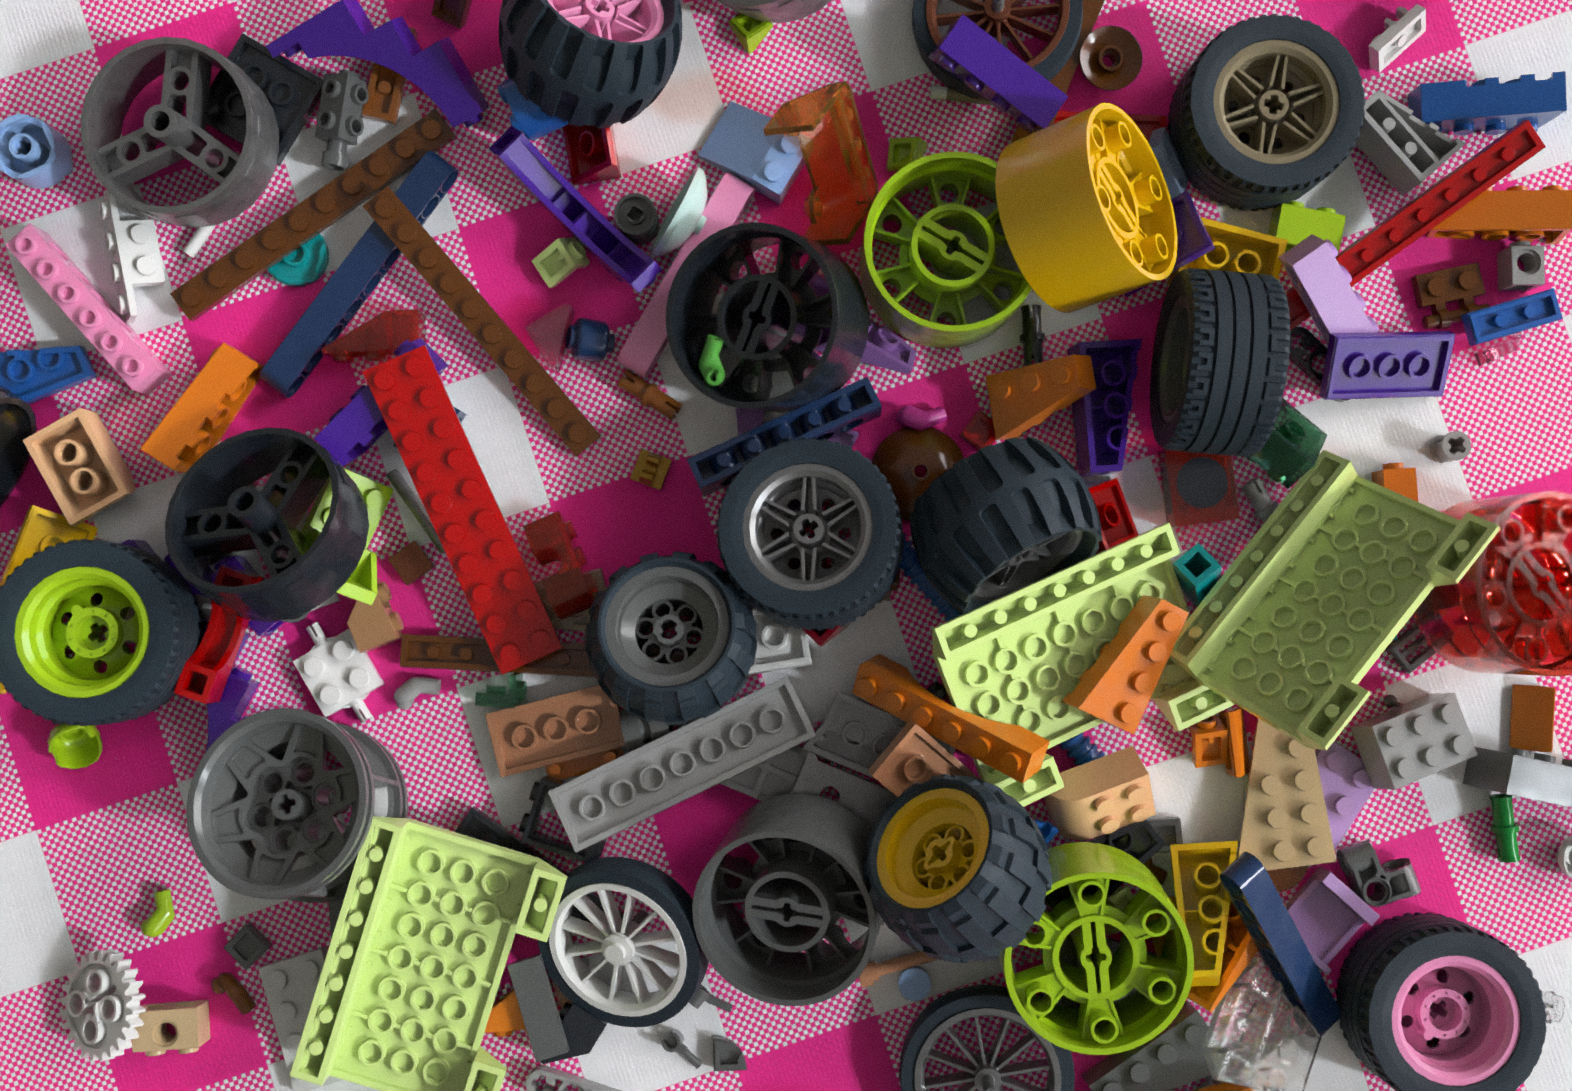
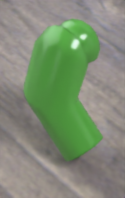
(710, 363)

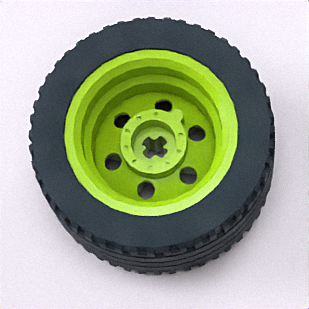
(36, 638)

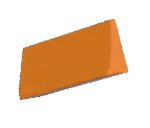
(1532, 717)
(1238, 754)

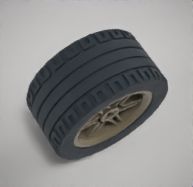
(1282, 55)

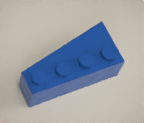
(1489, 104)

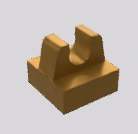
(651, 469)

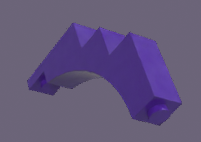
(435, 70)

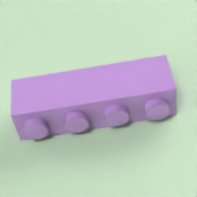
(1326, 288)

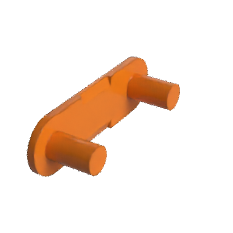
(583, 764)

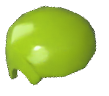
(75, 745)

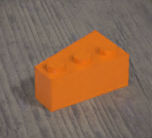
(1036, 391)

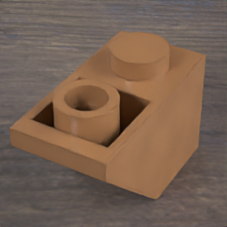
(375, 624)

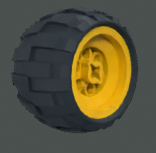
(957, 869)

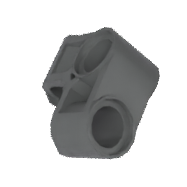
(1392, 879)

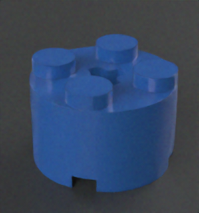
(526, 114)

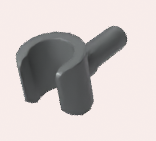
(704, 995)
(681, 1049)

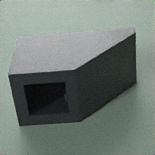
(581, 1031)

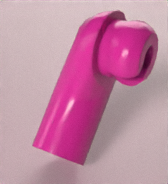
(919, 419)

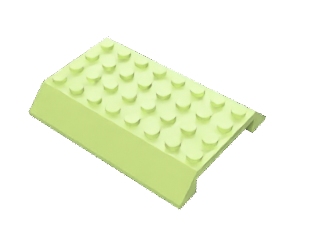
(1322, 598)
(1033, 645)
(422, 959)

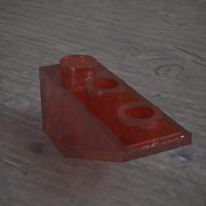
(378, 336)

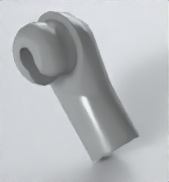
(413, 687)

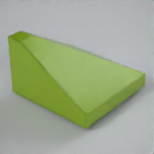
(749, 31)
(904, 151)

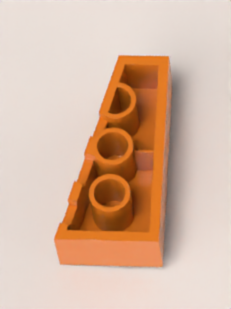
(1511, 213)
(204, 409)

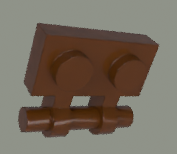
(1447, 286)

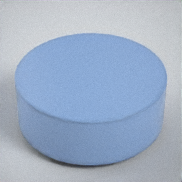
(914, 983)

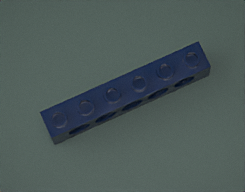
(819, 419)

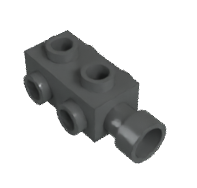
(340, 116)

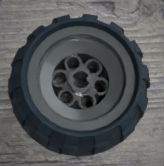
(657, 596)

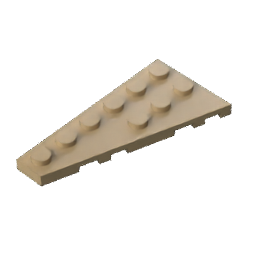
(1284, 804)

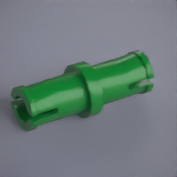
(1504, 828)

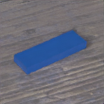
(1511, 317)

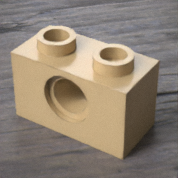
(188, 1018)

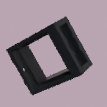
(531, 821)

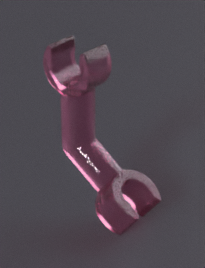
(1494, 353)

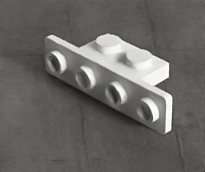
(134, 254)

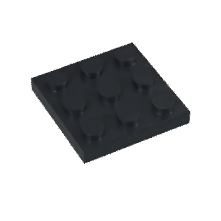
(287, 86)

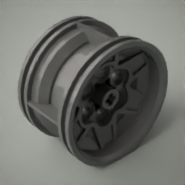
(238, 789)

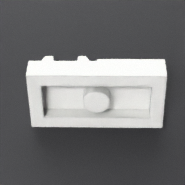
(1397, 36)

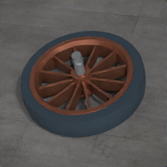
(998, 19)

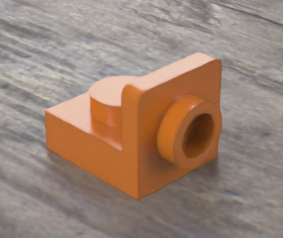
(1209, 742)

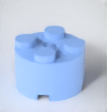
(33, 152)

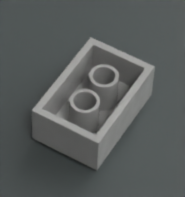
(1413, 741)

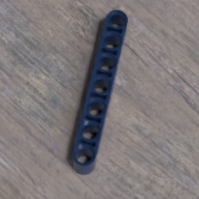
(1279, 940)

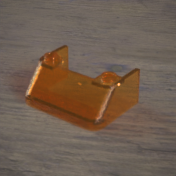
(835, 160)

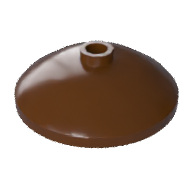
(911, 448)

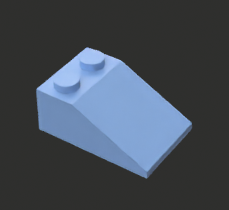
(743, 150)

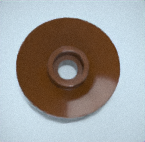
(1118, 46)

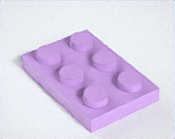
(1344, 787)

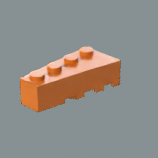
(1130, 665)

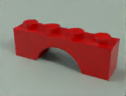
(211, 663)

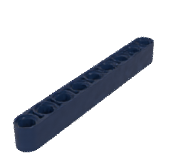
(354, 281)

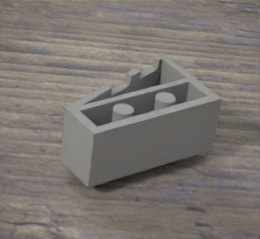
(1401, 143)

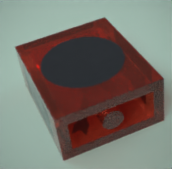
(1197, 487)

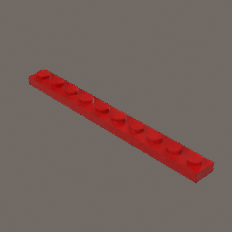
(1431, 208)

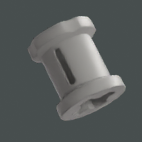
(1459, 446)

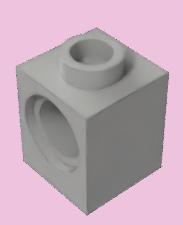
(1511, 277)

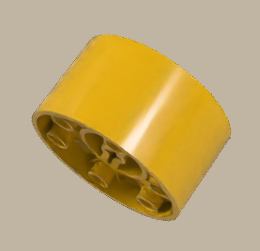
(1086, 209)

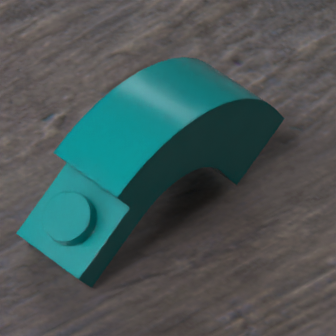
(1197, 573)

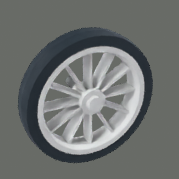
(625, 943)

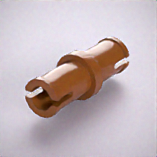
(649, 395)

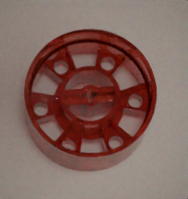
(1514, 584)

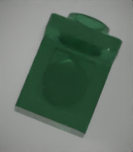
(497, 695)

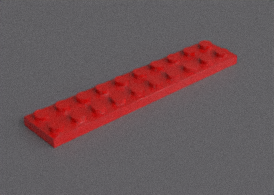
(462, 509)

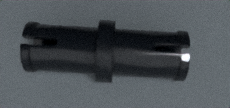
(1032, 335)

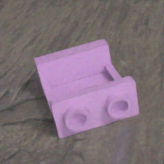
(1327, 916)

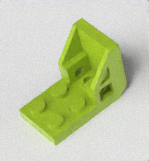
(363, 580)

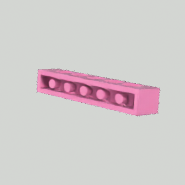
(88, 309)

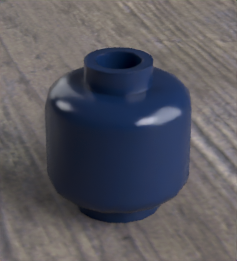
(589, 339)

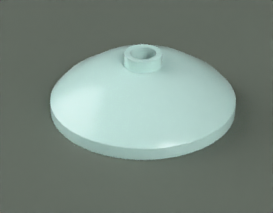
(684, 215)

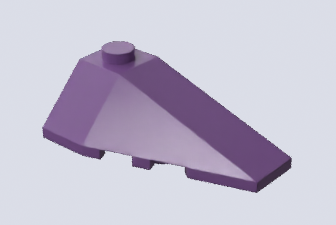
(882, 346)

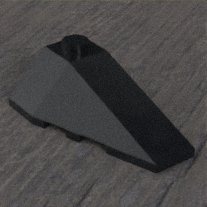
(1135, 839)

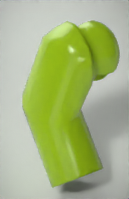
(161, 917)

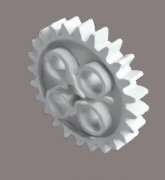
(102, 1005)

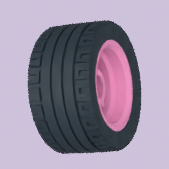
(1500, 1025)

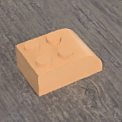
(80, 465)
(1102, 796)

